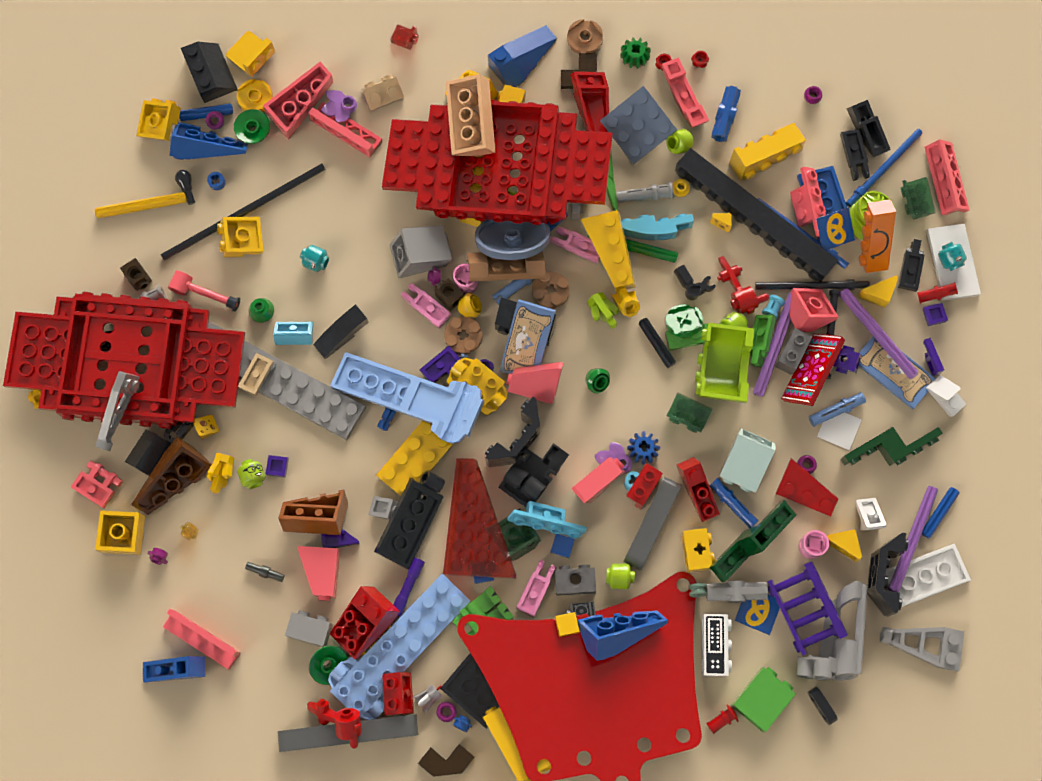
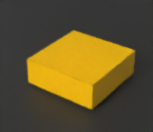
(567, 624)

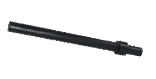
(850, 284)

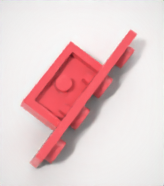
(808, 200)

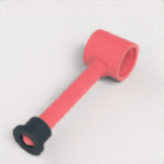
(182, 284)

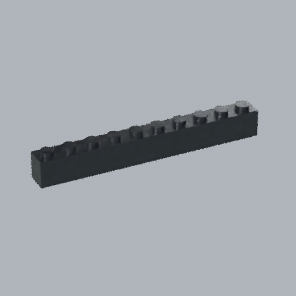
(755, 215)

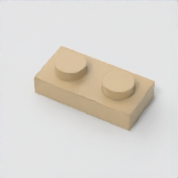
(256, 374)

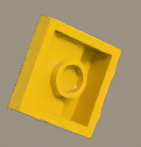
(157, 119)
(240, 236)

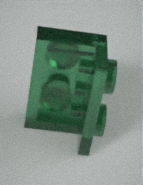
(918, 198)
(689, 413)

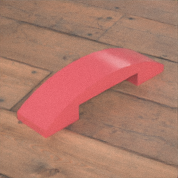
(683, 94)

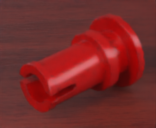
(722, 719)

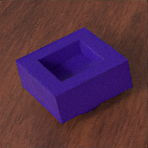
(935, 314)
(277, 466)

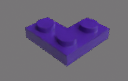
(440, 365)

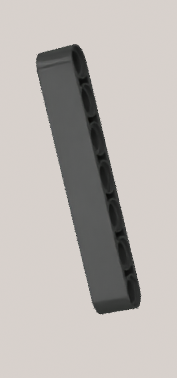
(326, 735)

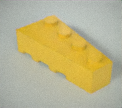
(610, 243)

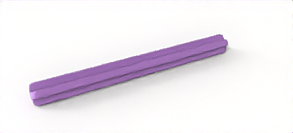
(878, 333)
(774, 350)
(913, 538)

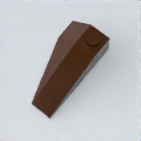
(175, 471)

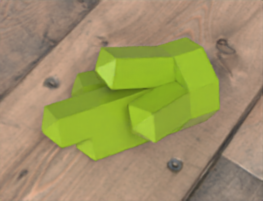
(603, 308)

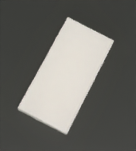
(964, 276)
(931, 574)

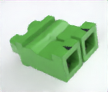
(481, 606)

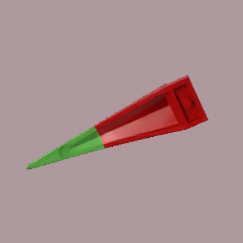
(592, 100)

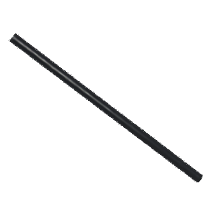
(245, 210)

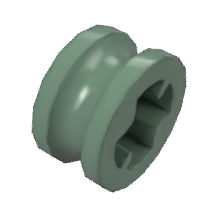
(697, 590)

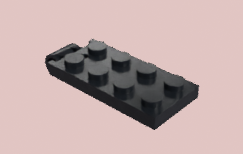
(411, 520)

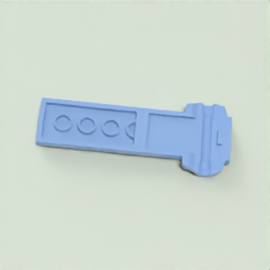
(448, 409)
(361, 682)

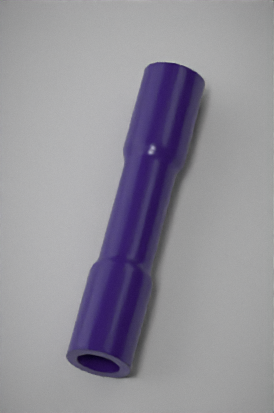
(412, 575)

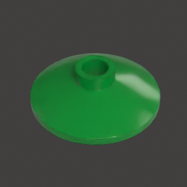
(248, 120)
(321, 672)

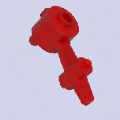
(744, 299)
(346, 720)

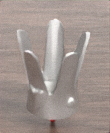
(428, 697)

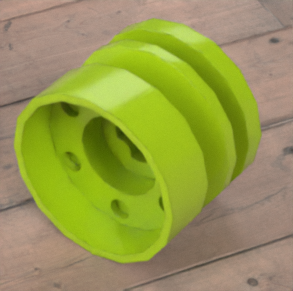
(857, 210)

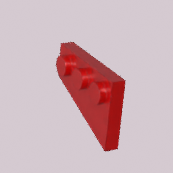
(805, 489)

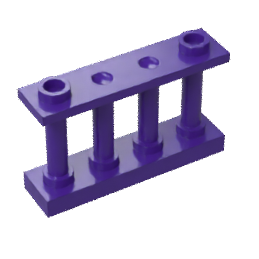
(819, 591)

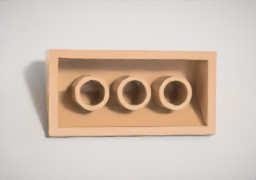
(470, 116)

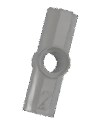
(736, 591)

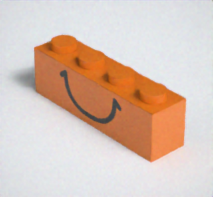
(877, 236)

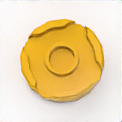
(253, 95)

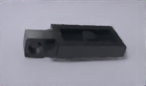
(911, 267)

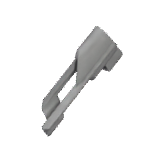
(839, 657)

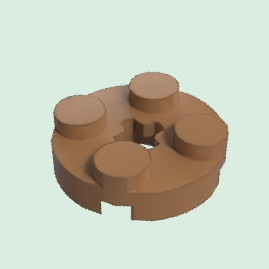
(586, 28)
(556, 298)
(467, 325)

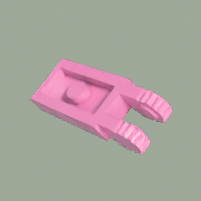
(576, 244)
(427, 306)
(535, 590)

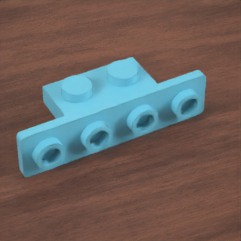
(547, 518)

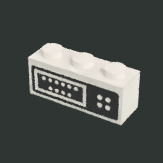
(716, 645)

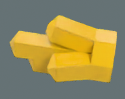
(626, 302)
(220, 472)

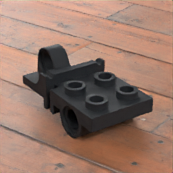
(530, 475)

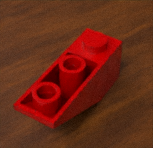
(698, 488)

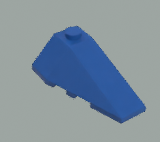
(518, 57)
(191, 143)
(612, 635)

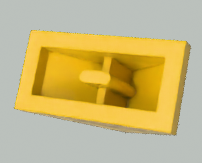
(880, 292)
(846, 543)

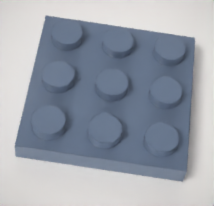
(638, 125)

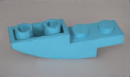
(648, 229)

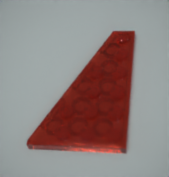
(474, 535)

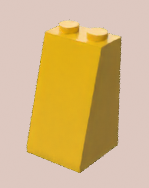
(501, 732)

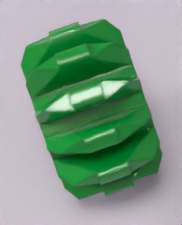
(629, 51)

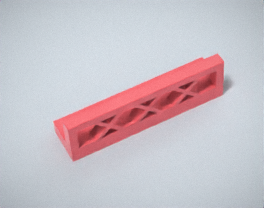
(344, 133)
(945, 176)
(201, 639)

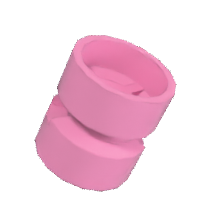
(462, 281)
(813, 544)

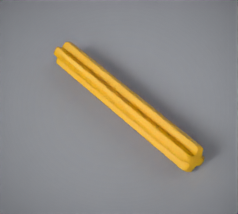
(139, 205)

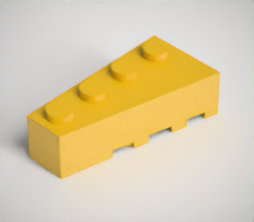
(766, 151)

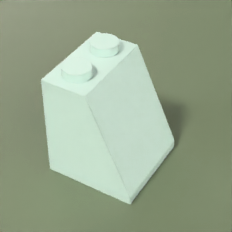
(747, 460)

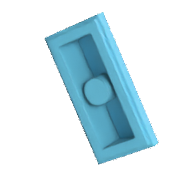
(293, 333)

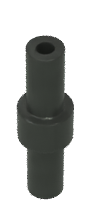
(264, 571)

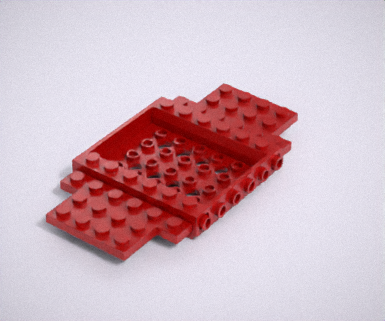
(555, 167)
(184, 363)

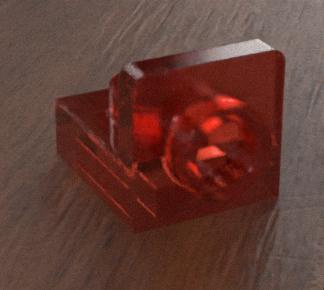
(404, 36)

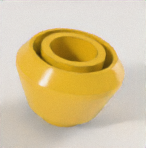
(470, 305)

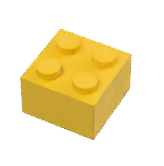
(120, 532)

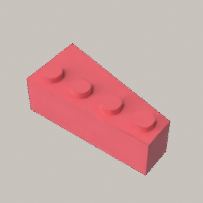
(295, 101)

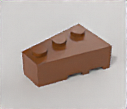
(315, 515)

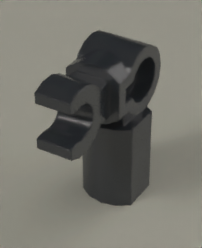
(693, 290)

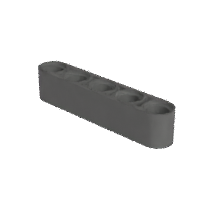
(652, 523)

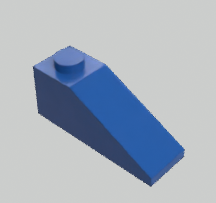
(174, 669)

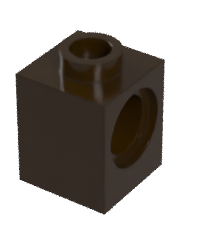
(131, 269)
(449, 301)

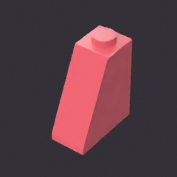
(536, 381)
(598, 480)
(321, 570)

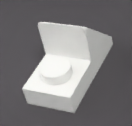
(946, 395)
(870, 514)

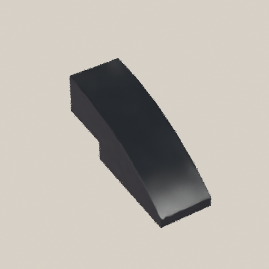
(870, 128)
(341, 331)

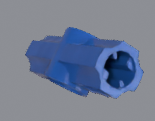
(726, 113)

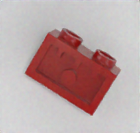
(644, 485)
(398, 693)

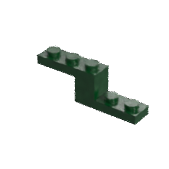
(891, 447)
(753, 541)

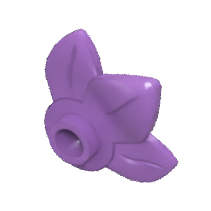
(337, 107)
(615, 451)

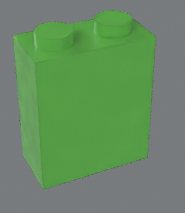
(764, 699)

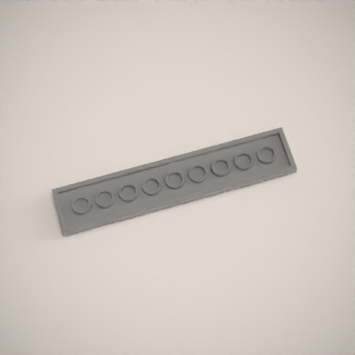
(304, 394)

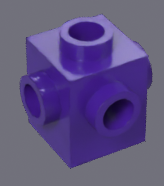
(852, 362)

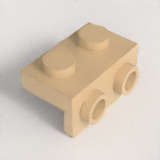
(382, 92)

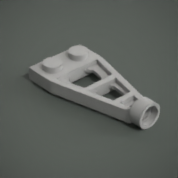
(126, 384)
(950, 645)

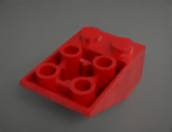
(364, 620)

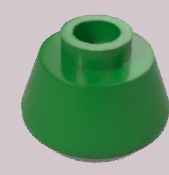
(261, 310)
(597, 380)

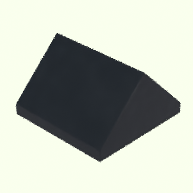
(147, 452)

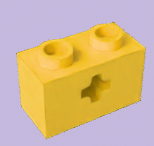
(690, 541)

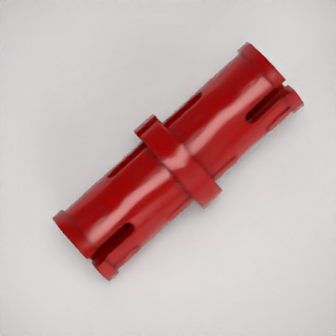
(937, 292)

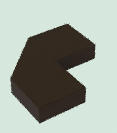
(587, 63)
(439, 766)

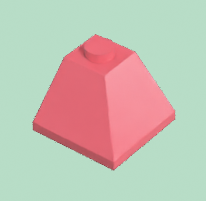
(810, 309)

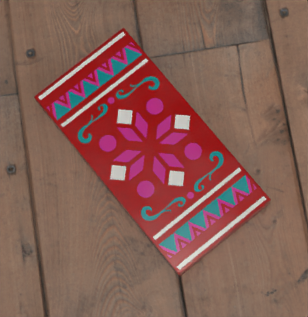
(813, 369)

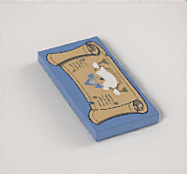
(527, 336)
(885, 371)

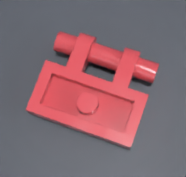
(94, 490)

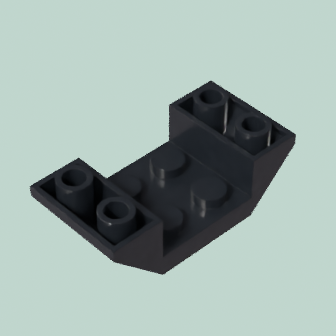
(499, 455)
(886, 601)

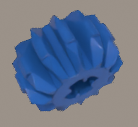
(649, 444)

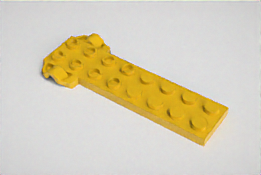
(423, 447)

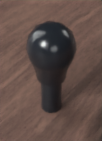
(184, 180)

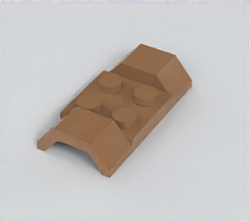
(491, 269)

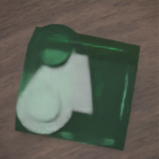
(518, 538)

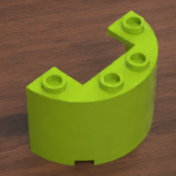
(724, 363)

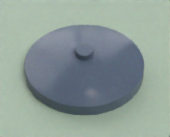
(511, 240)

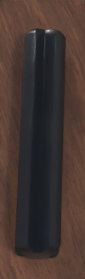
(657, 342)

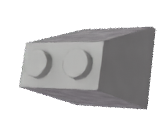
(420, 249)

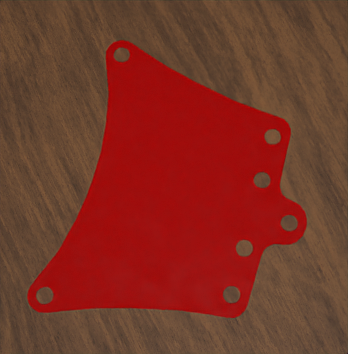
(571, 703)

